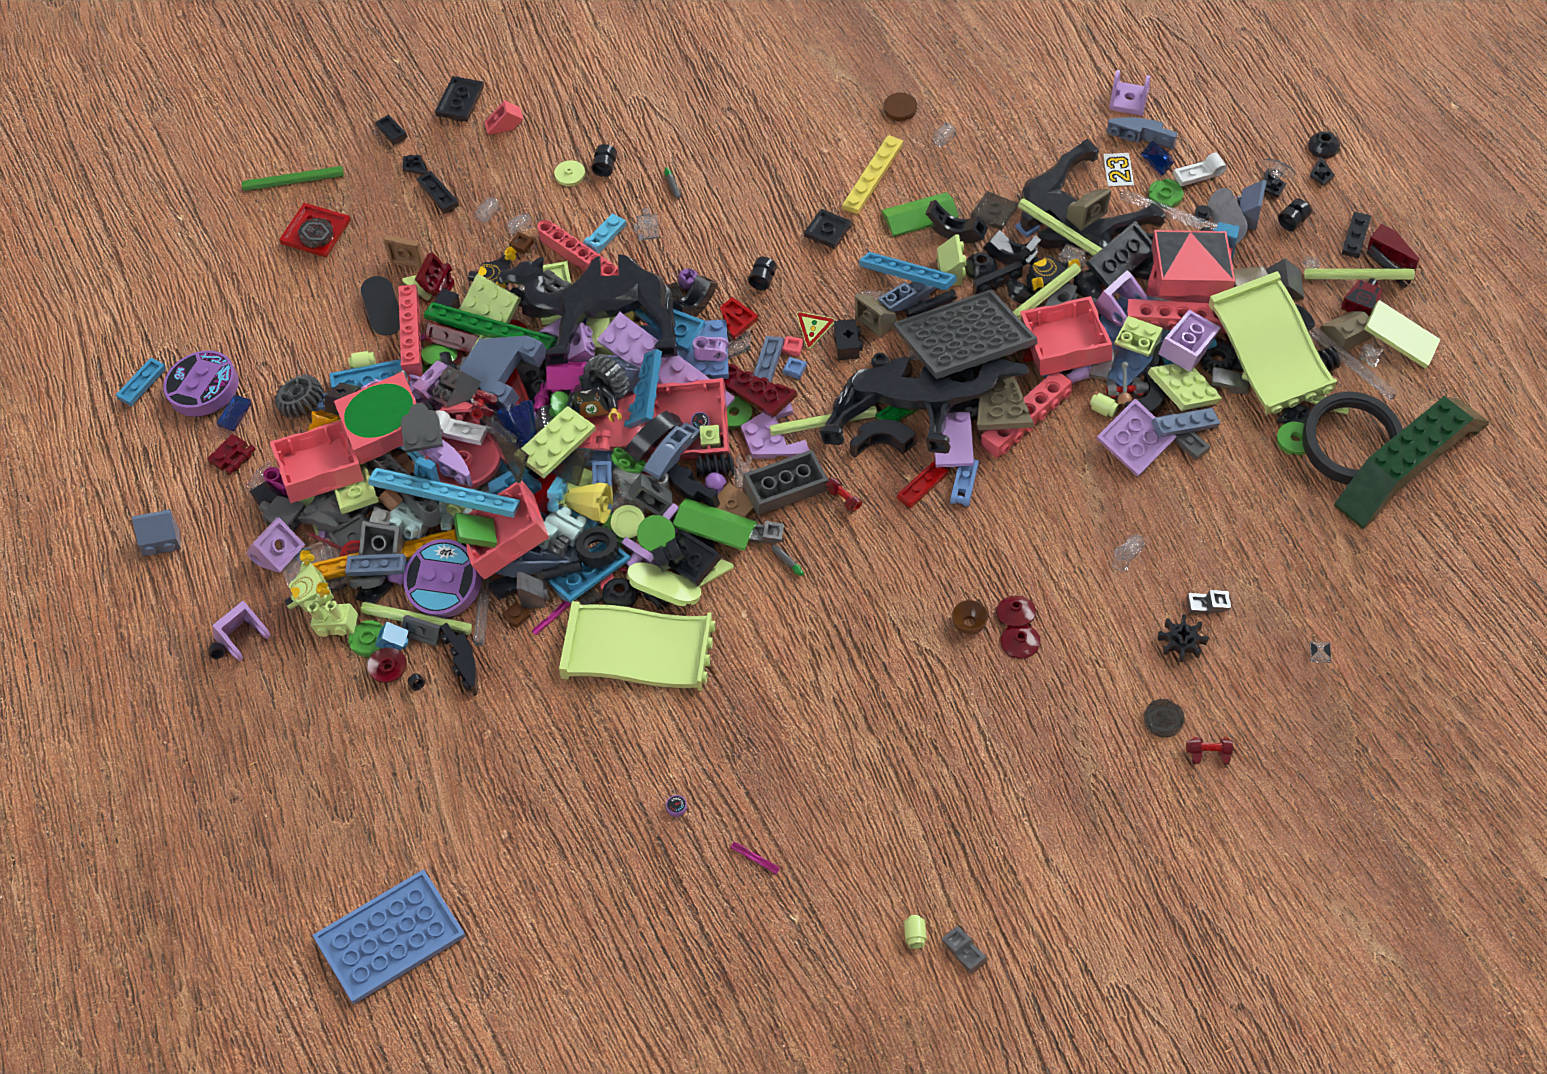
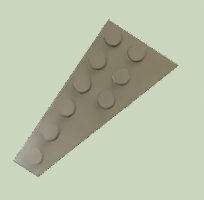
(1003, 407)

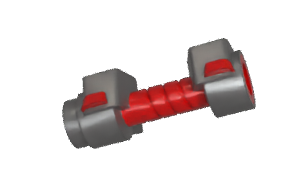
(1137, 388)

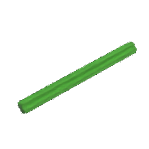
(292, 178)

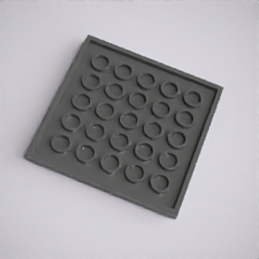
(964, 334)

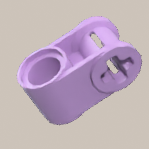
(708, 348)

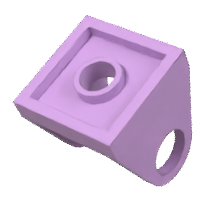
(1123, 90)
(1126, 287)
(266, 552)
(231, 621)

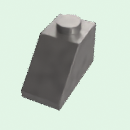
(531, 591)

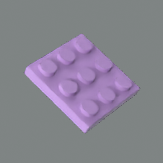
(1133, 438)

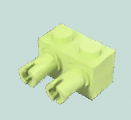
(332, 618)

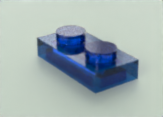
(234, 413)

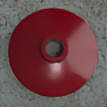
(1016, 611)
(1018, 647)
(386, 658)

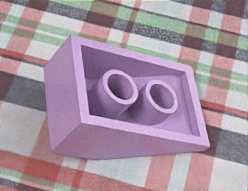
(1189, 340)
(960, 435)

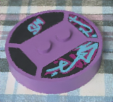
(188, 383)

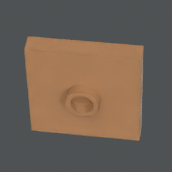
(404, 251)
(735, 501)

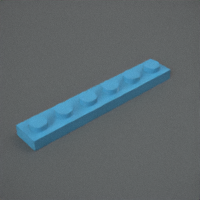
(907, 271)

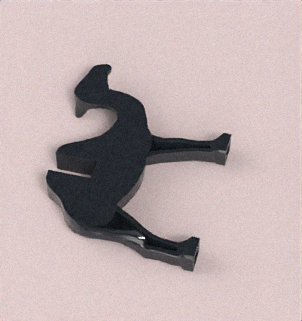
(1047, 195)
(598, 298)
(894, 387)

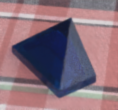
(1158, 157)

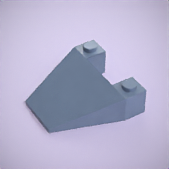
(495, 360)
(538, 559)

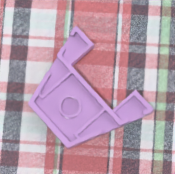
(763, 444)

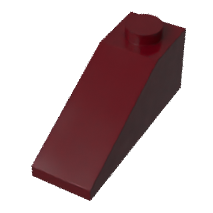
(1393, 247)

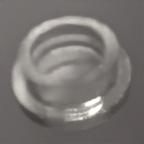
(1311, 262)

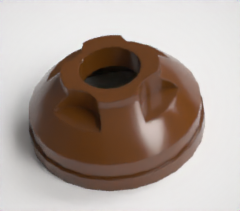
(972, 610)

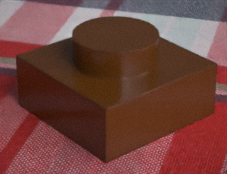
(521, 242)
(516, 615)

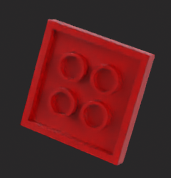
(306, 212)

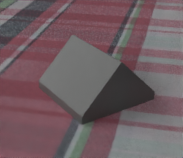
(1290, 278)
(380, 539)

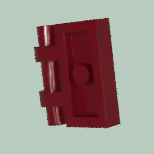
(228, 451)

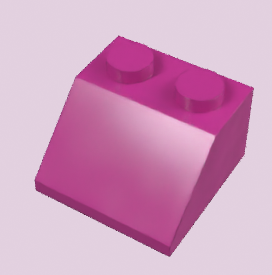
(564, 376)

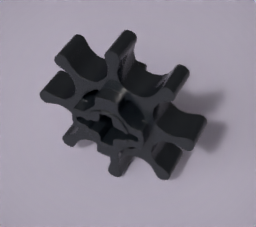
(1190, 638)

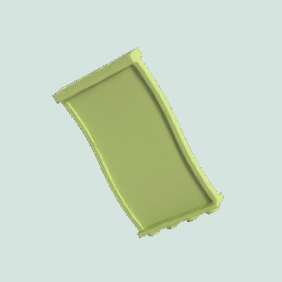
(1272, 343)
(637, 646)

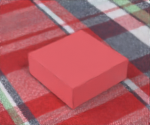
(792, 346)

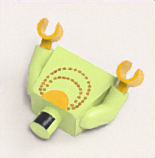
(308, 585)

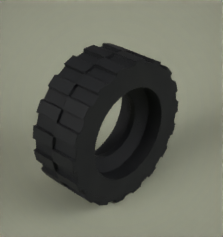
(598, 559)

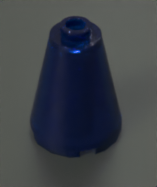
(519, 420)

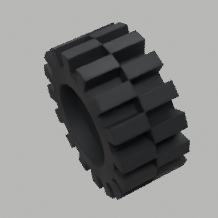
(1221, 350)

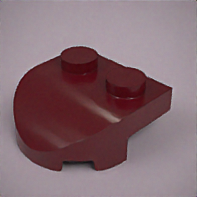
(434, 275)

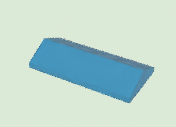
(580, 582)

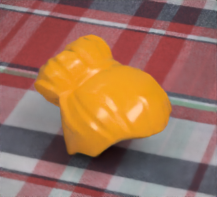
(321, 418)

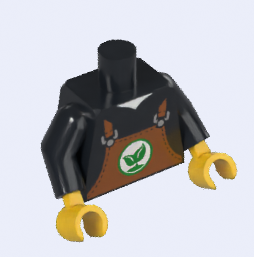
(593, 399)

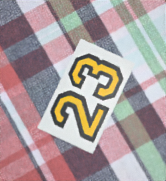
(1118, 169)

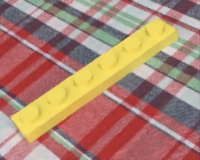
(872, 174)

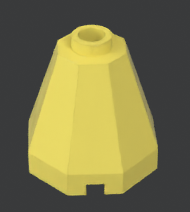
(591, 501)

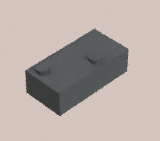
(784, 482)

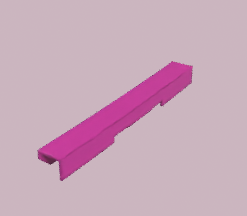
(544, 623)
(763, 862)

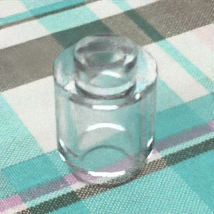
(944, 134)
(487, 209)
(519, 224)

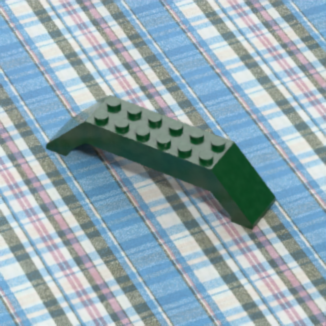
(1406, 457)

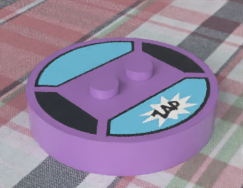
(441, 579)

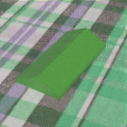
(911, 215)
(714, 524)

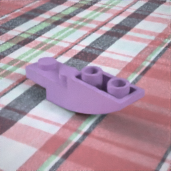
(450, 463)

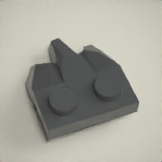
(324, 513)

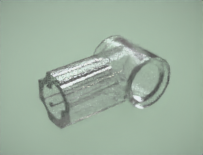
(1127, 552)

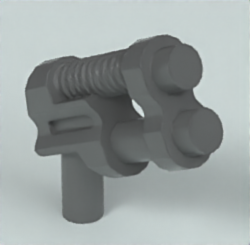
(551, 280)

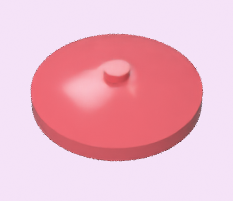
(620, 435)
(480, 459)

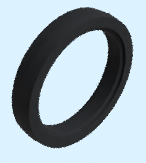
(1343, 400)

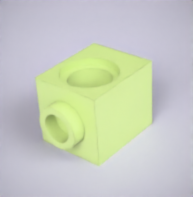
(710, 436)

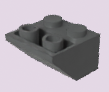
(454, 387)

